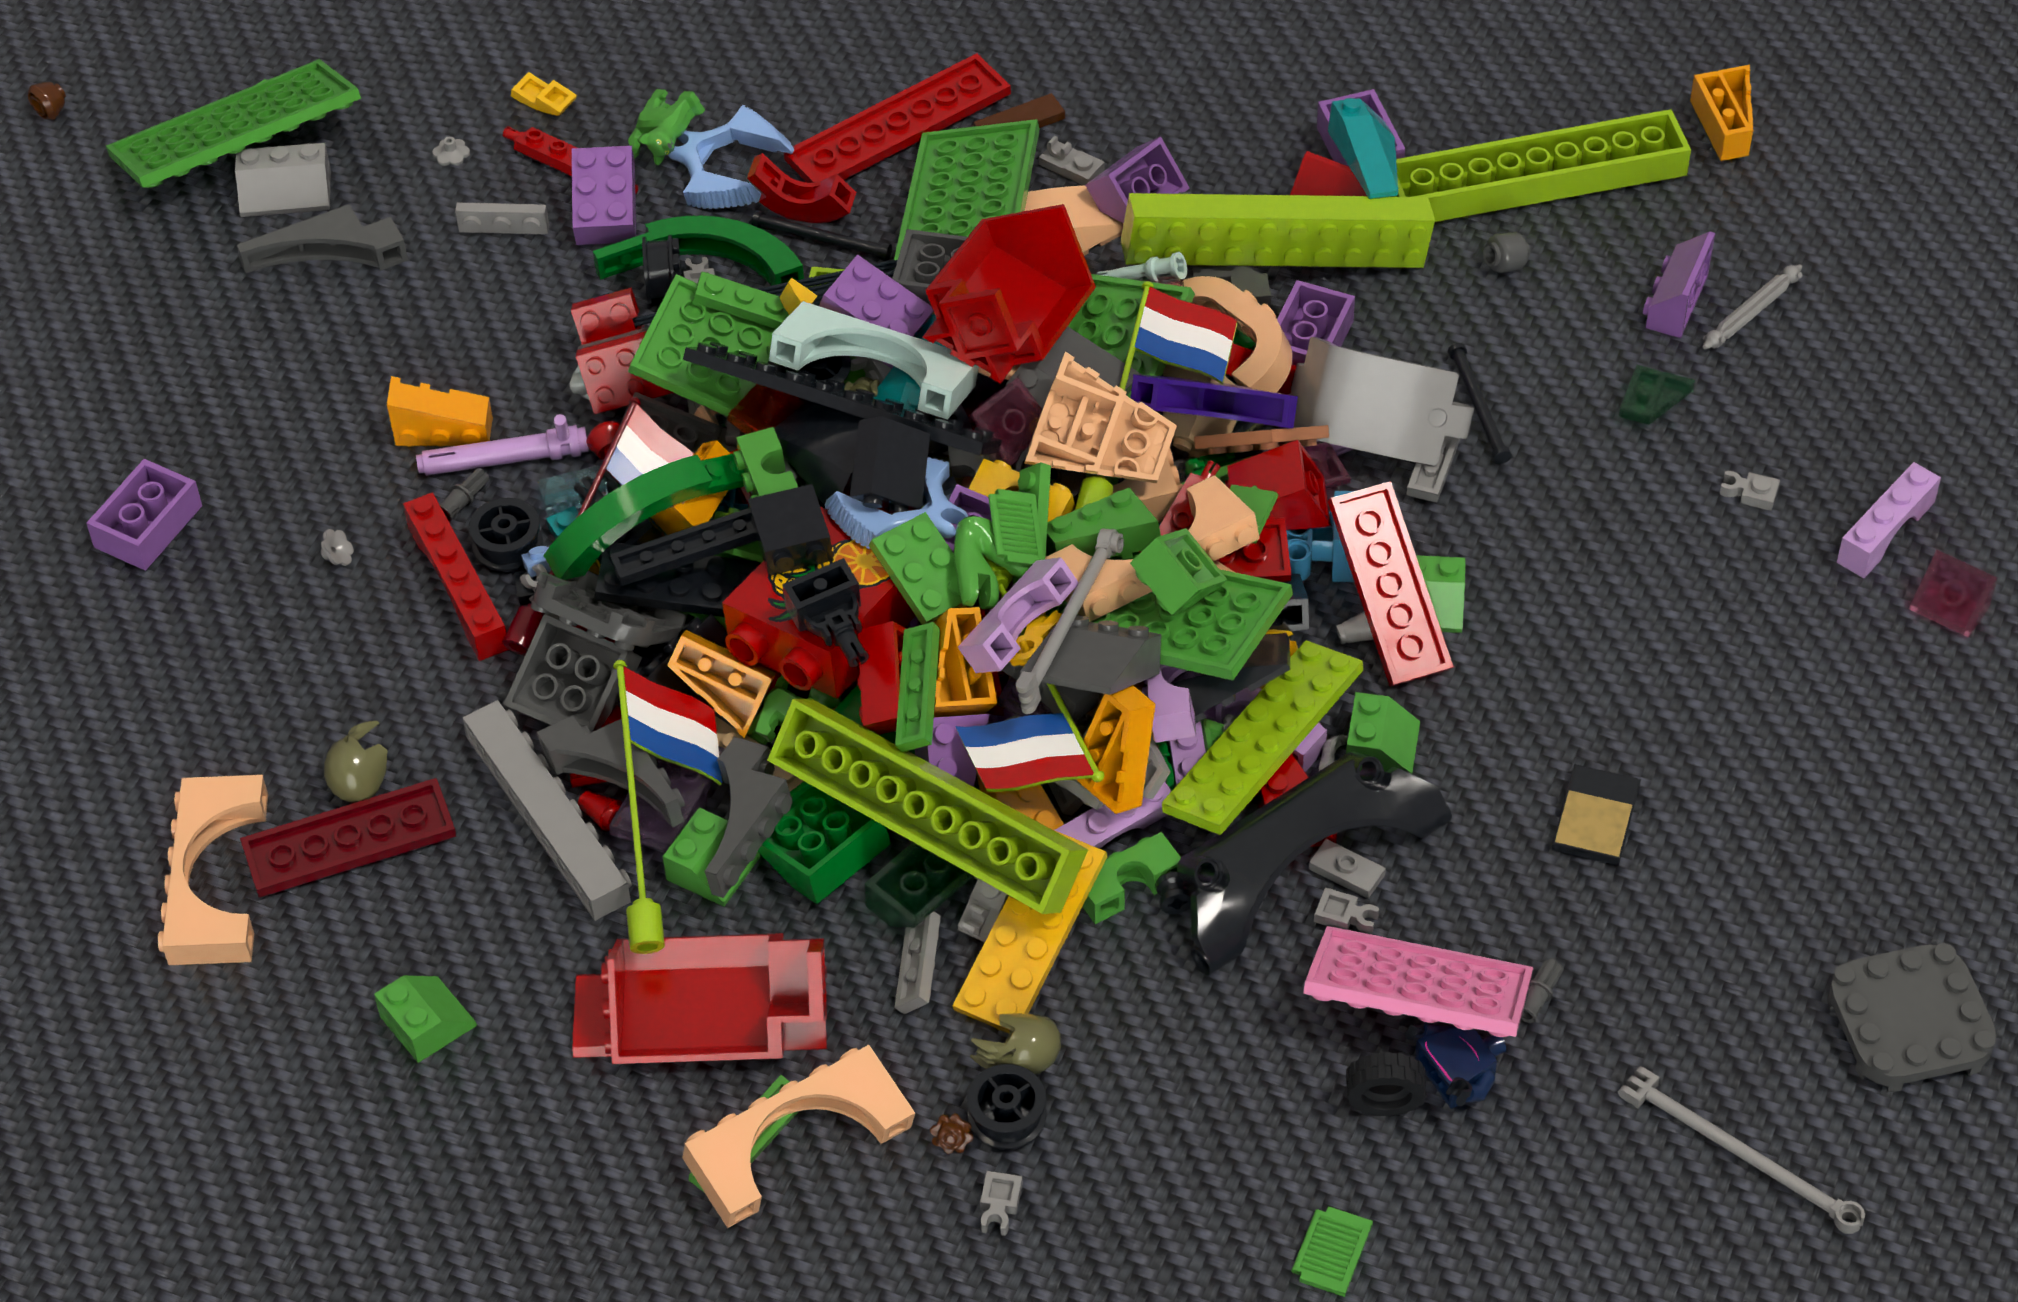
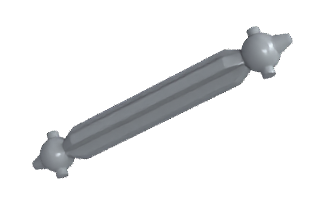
(1752, 306)

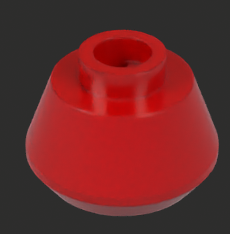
(601, 438)

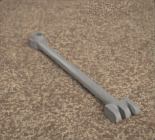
(1108, 544)
(1642, 1088)

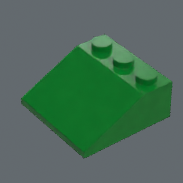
(821, 842)

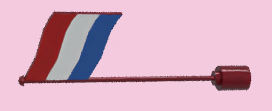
(634, 451)

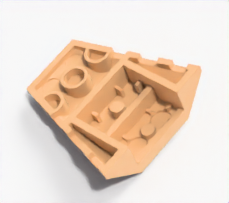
(1088, 221)
(1098, 428)

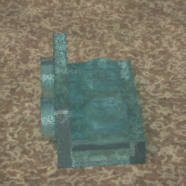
(559, 491)

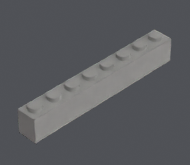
(547, 810)

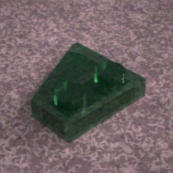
(1653, 394)

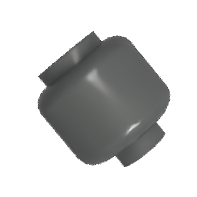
(1506, 252)

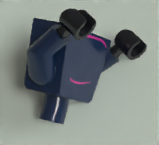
(1455, 1059)

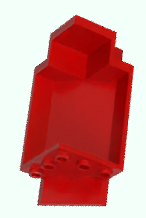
(1010, 290)
(704, 1000)

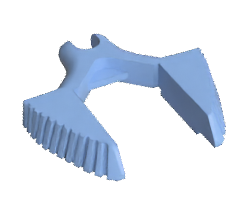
(718, 191)
(868, 523)

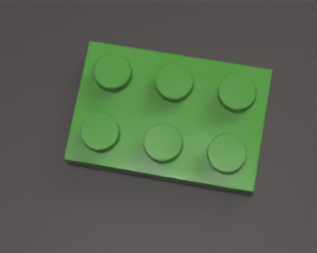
(920, 567)

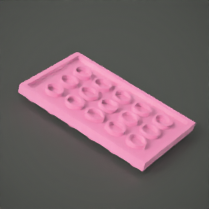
(1419, 981)

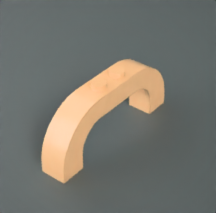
(1272, 356)

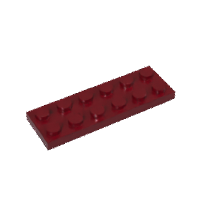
(347, 837)

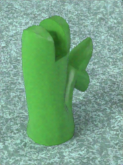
(972, 541)

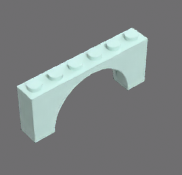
(822, 333)

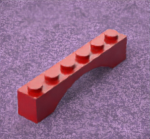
(470, 599)

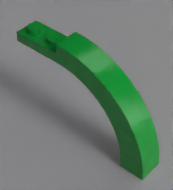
(707, 237)
(633, 503)

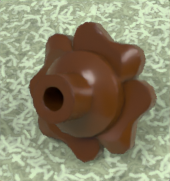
(951, 1133)

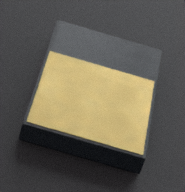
(1596, 814)

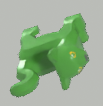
(664, 123)
(776, 707)

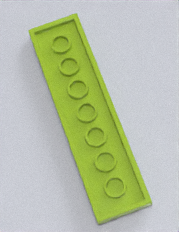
(1262, 738)

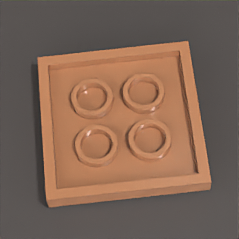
(1260, 439)

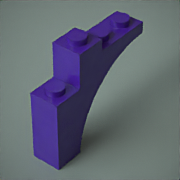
(1214, 400)

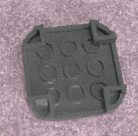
(625, 623)
(1912, 1015)

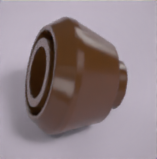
(46, 99)

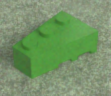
(1118, 511)

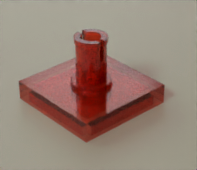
(762, 409)

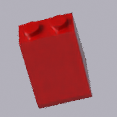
(1293, 477)

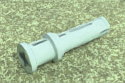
(1153, 270)

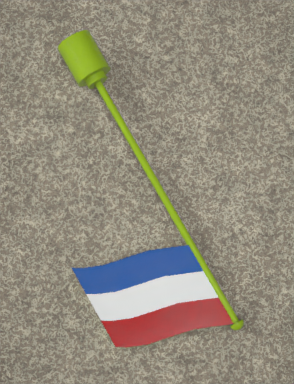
(1178, 336)
(678, 732)
(1029, 747)

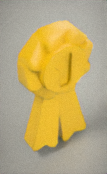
(1034, 635)

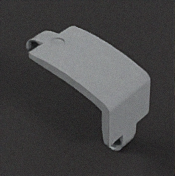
(1378, 402)

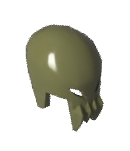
(351, 770)
(1030, 1044)

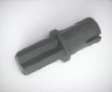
(463, 493)
(1541, 989)

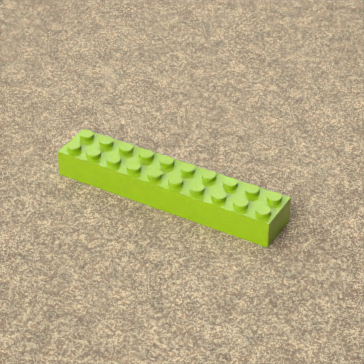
(1547, 165)
(1278, 230)
(928, 806)

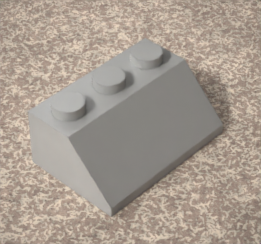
(283, 179)

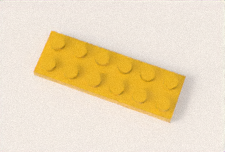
(1023, 951)

